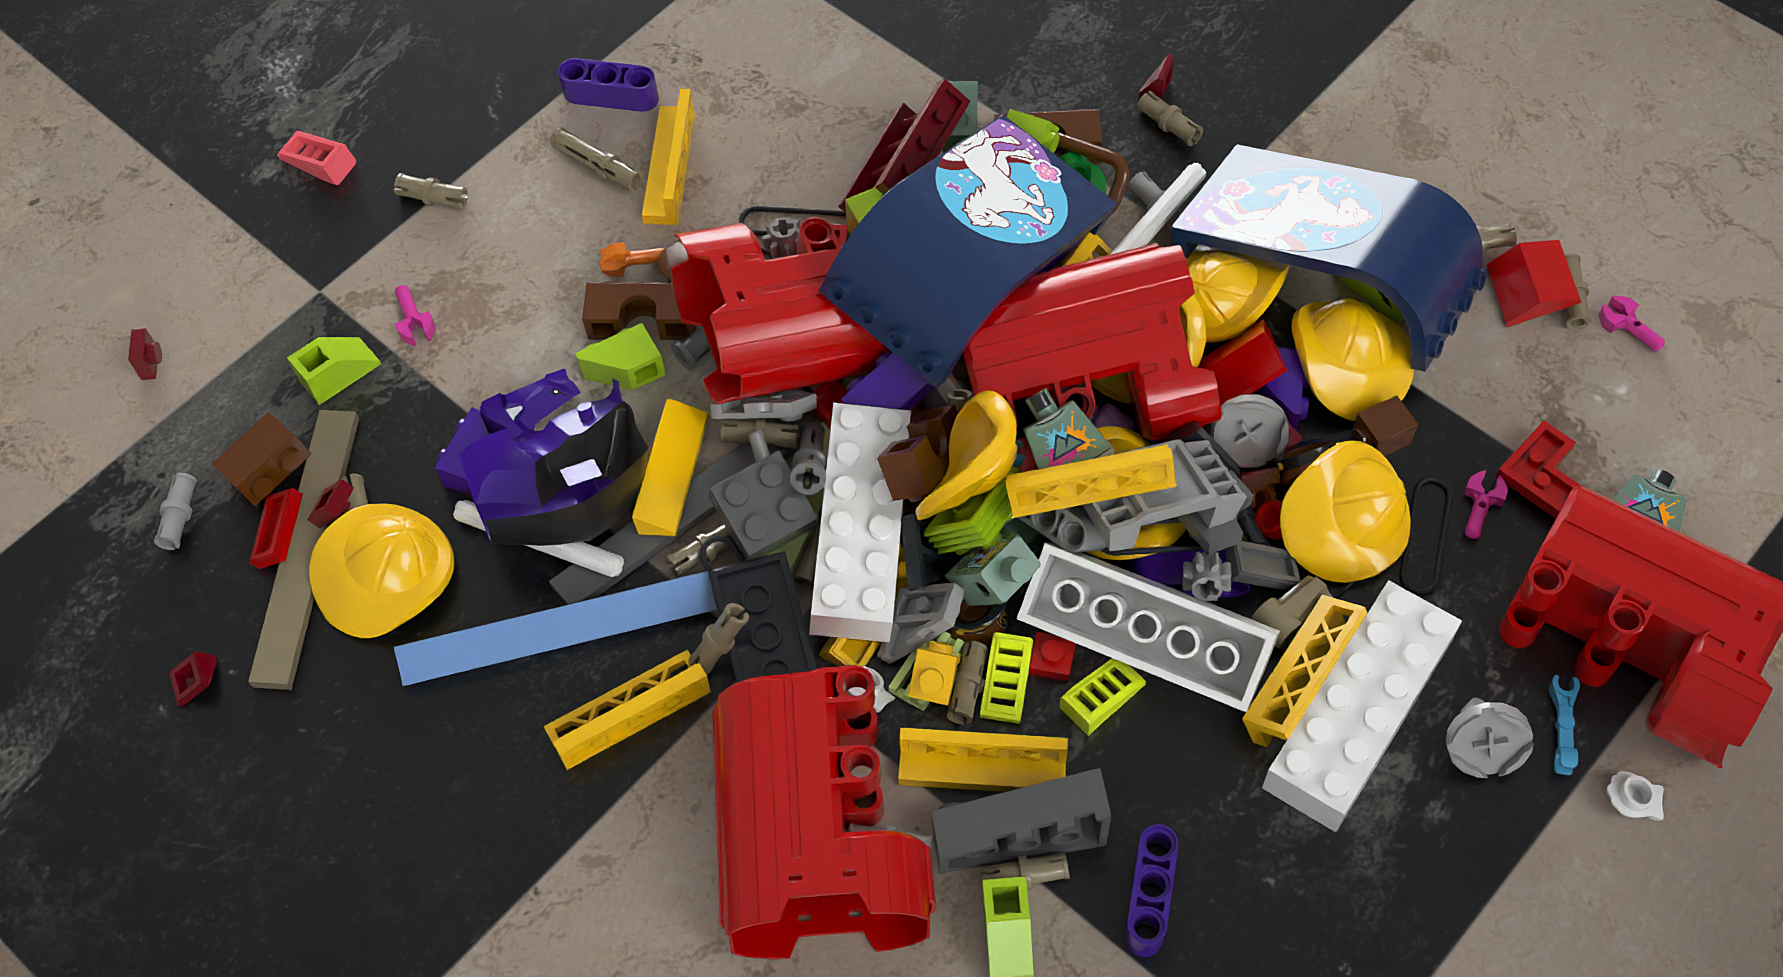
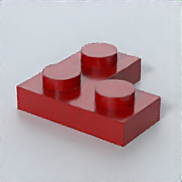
(1534, 471)

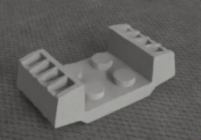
(1201, 487)

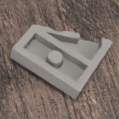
(786, 405)
(920, 618)

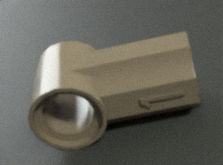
(1291, 609)

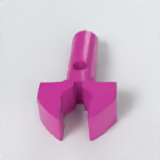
(412, 317)
(1628, 321)
(1482, 502)

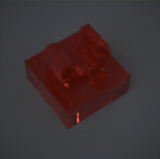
(1261, 480)

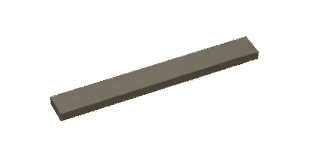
(292, 593)

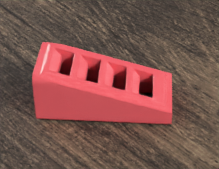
(320, 158)

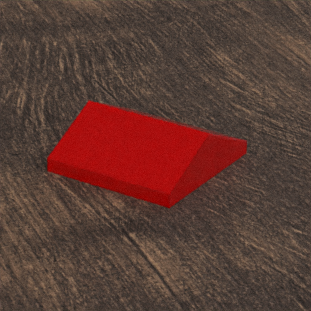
(1532, 281)
(1245, 362)

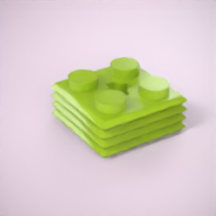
(972, 522)

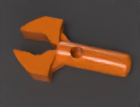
(616, 258)

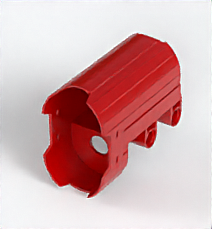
(767, 316)
(1095, 324)
(1662, 607)
(785, 814)

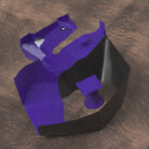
(553, 480)

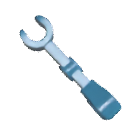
(1566, 755)

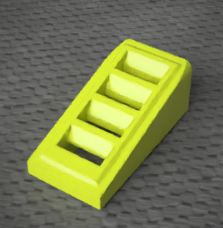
(1009, 652)
(1085, 719)

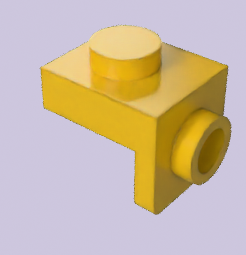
(934, 672)

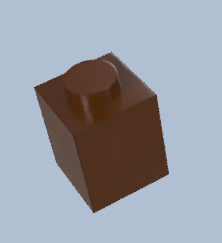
(1385, 426)

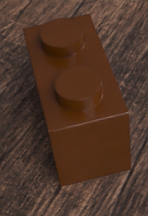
(261, 458)

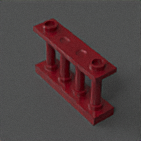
(910, 141)

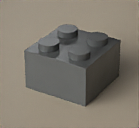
(762, 507)

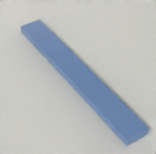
(554, 628)

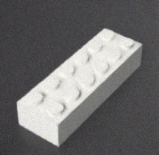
(858, 527)
(1148, 625)
(1361, 706)

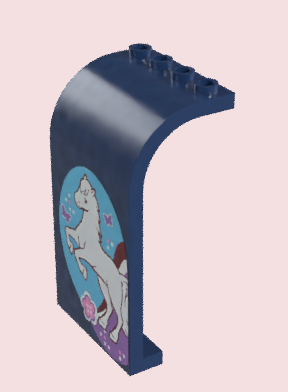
(1347, 224)
(959, 242)

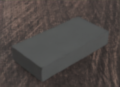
(1262, 566)

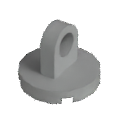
(1251, 430)
(1489, 739)

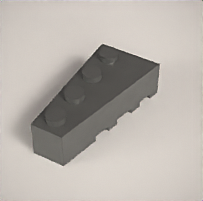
(1027, 821)

